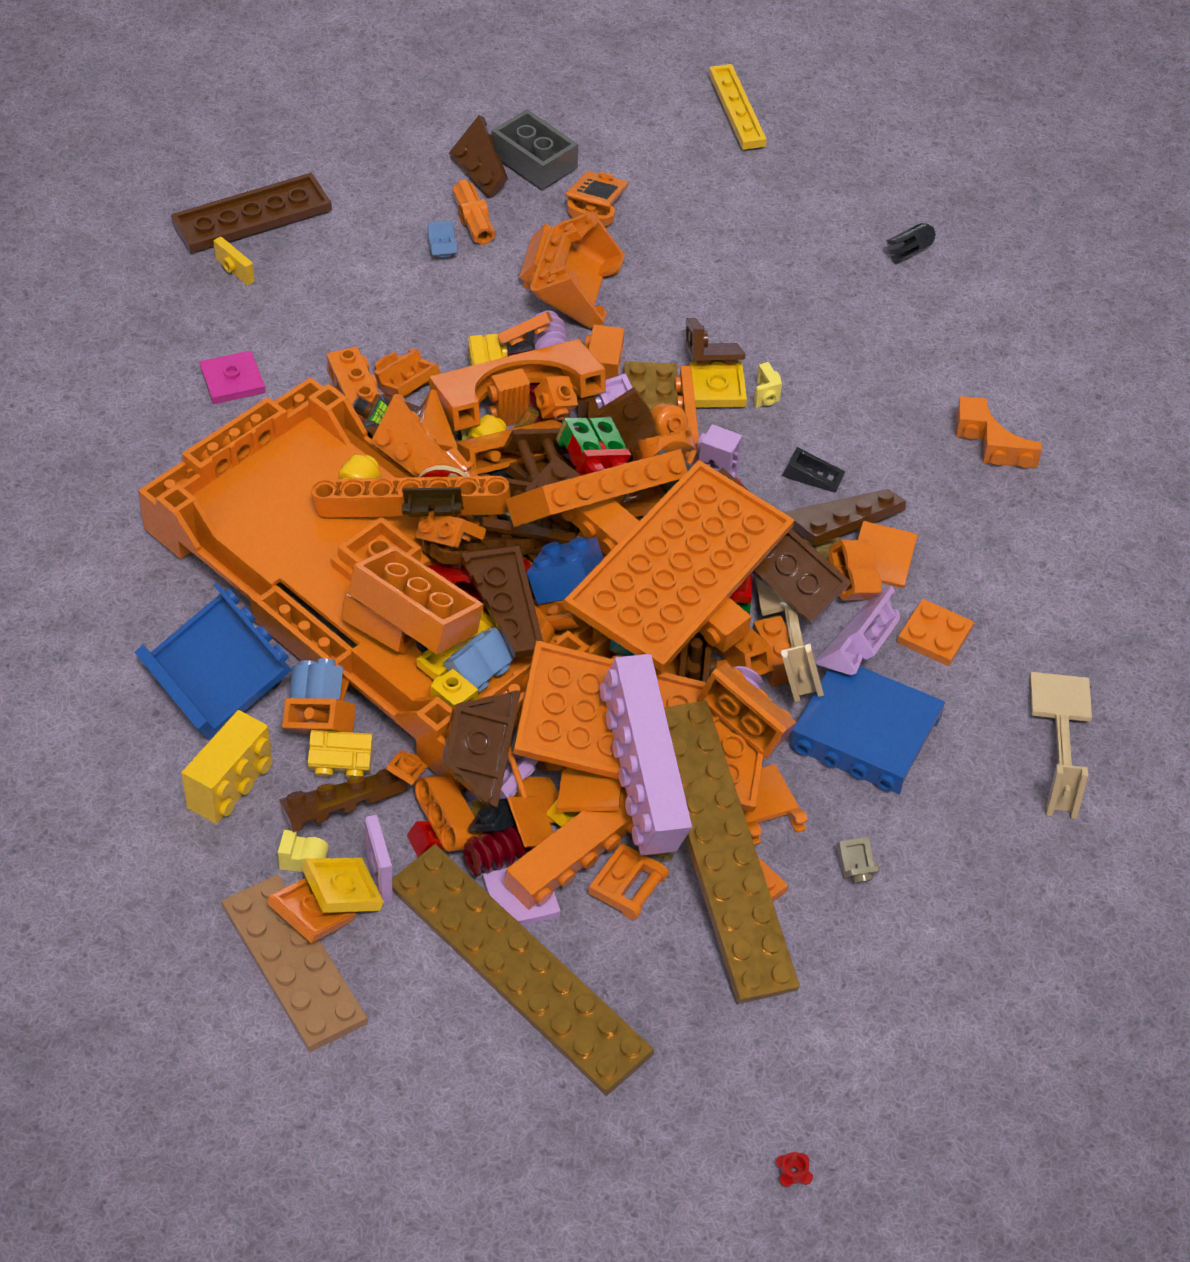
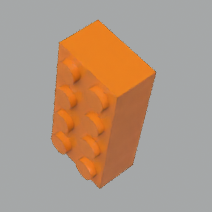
(416, 599)

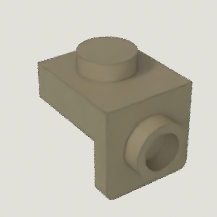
(857, 859)

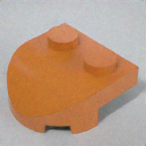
(404, 372)
(669, 442)

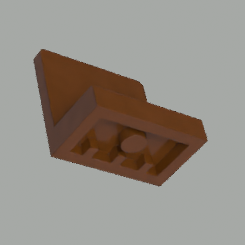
(705, 352)
(630, 417)

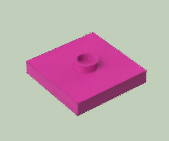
(232, 377)

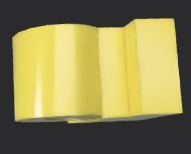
(295, 849)

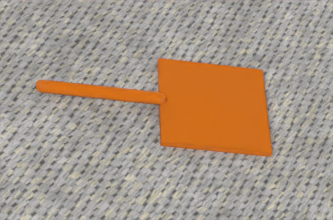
(528, 812)

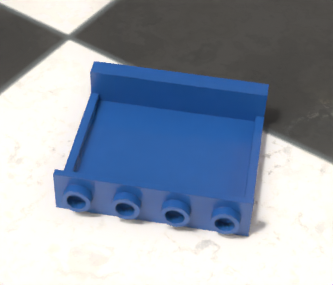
(216, 663)
(867, 726)

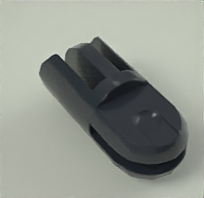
(911, 241)

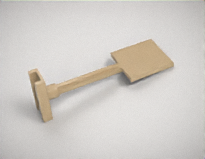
(799, 659)
(1065, 700)

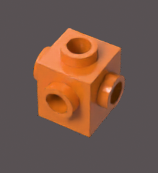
(556, 397)

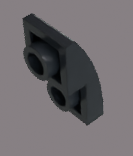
(493, 819)

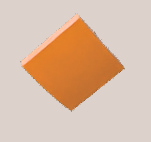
(892, 551)

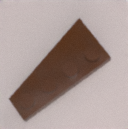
(345, 797)

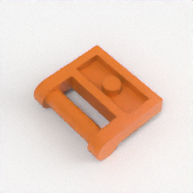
(619, 876)

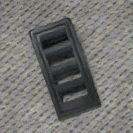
(798, 471)

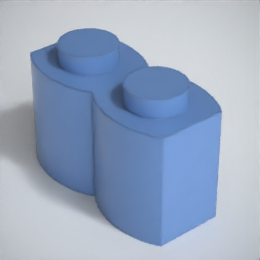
(481, 658)
(316, 679)

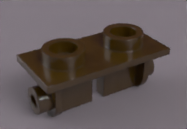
(442, 500)

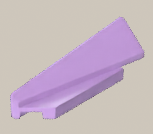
(862, 635)

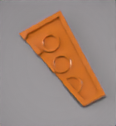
(407, 440)

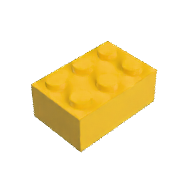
(227, 767)

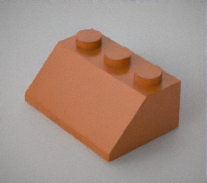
(746, 709)

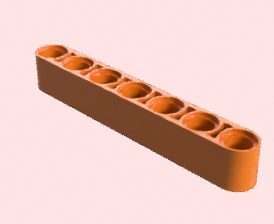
(385, 497)

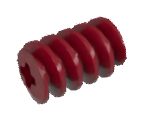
(493, 850)

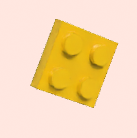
(719, 384)
(342, 885)

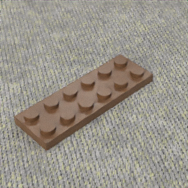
(295, 969)

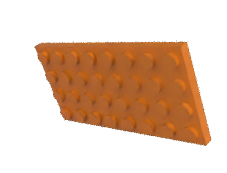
(678, 564)
(567, 723)

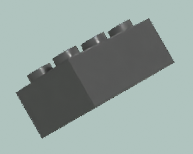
(535, 148)

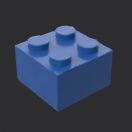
(562, 568)

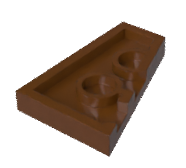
(479, 159)

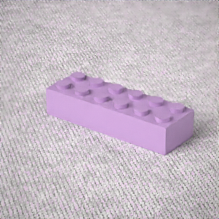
(645, 755)

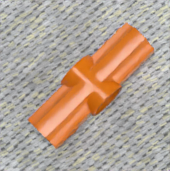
(473, 212)

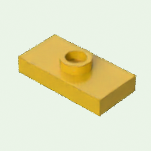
(234, 261)

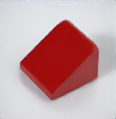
(423, 837)

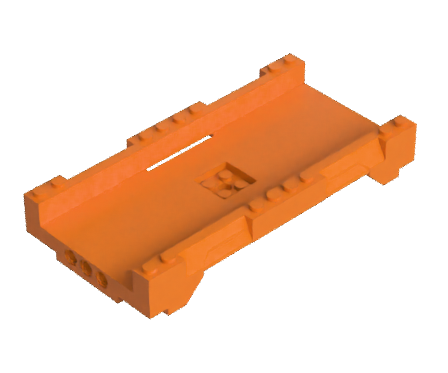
(252, 518)

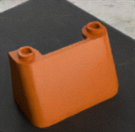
(573, 268)

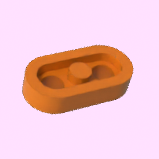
(578, 207)

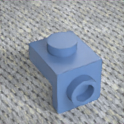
(442, 238)

